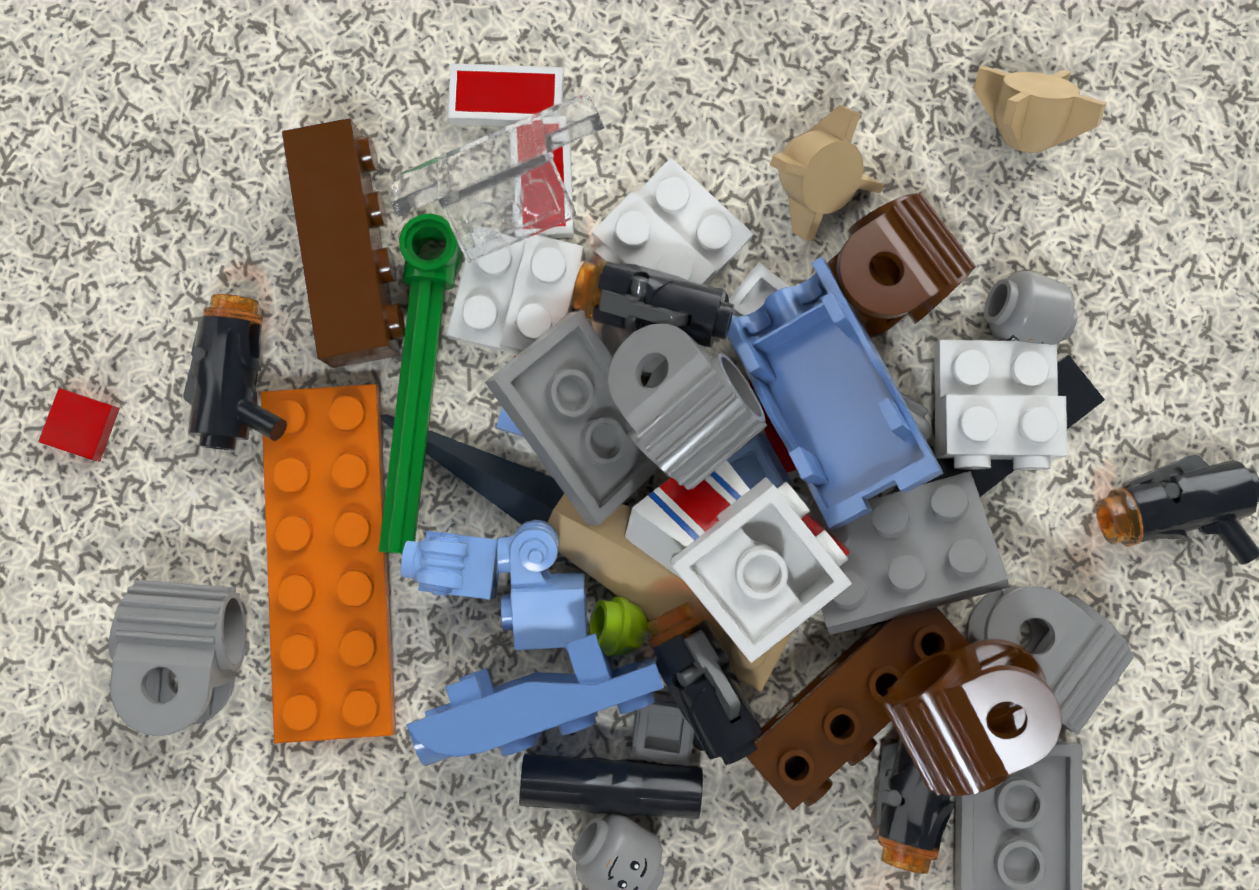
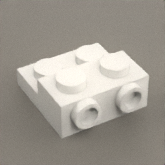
(672, 228)
(515, 294)
(998, 404)
(762, 568)

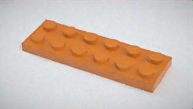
(326, 566)

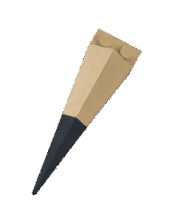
(595, 549)

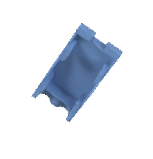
(831, 397)
(519, 710)

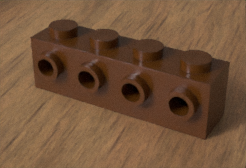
(342, 243)
(844, 707)

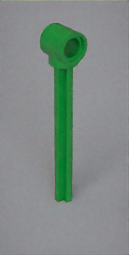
(415, 390)

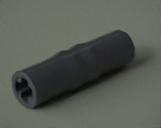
(611, 786)

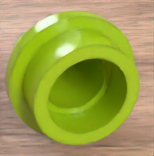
(618, 626)

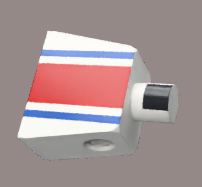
(677, 516)

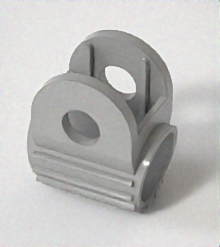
(692, 407)
(177, 630)
(1068, 639)

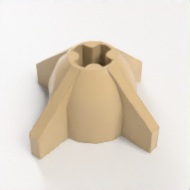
(1036, 108)
(822, 171)

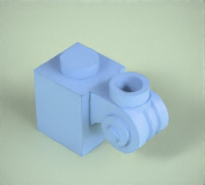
(452, 565)
(542, 606)

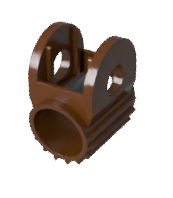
(899, 263)
(974, 715)

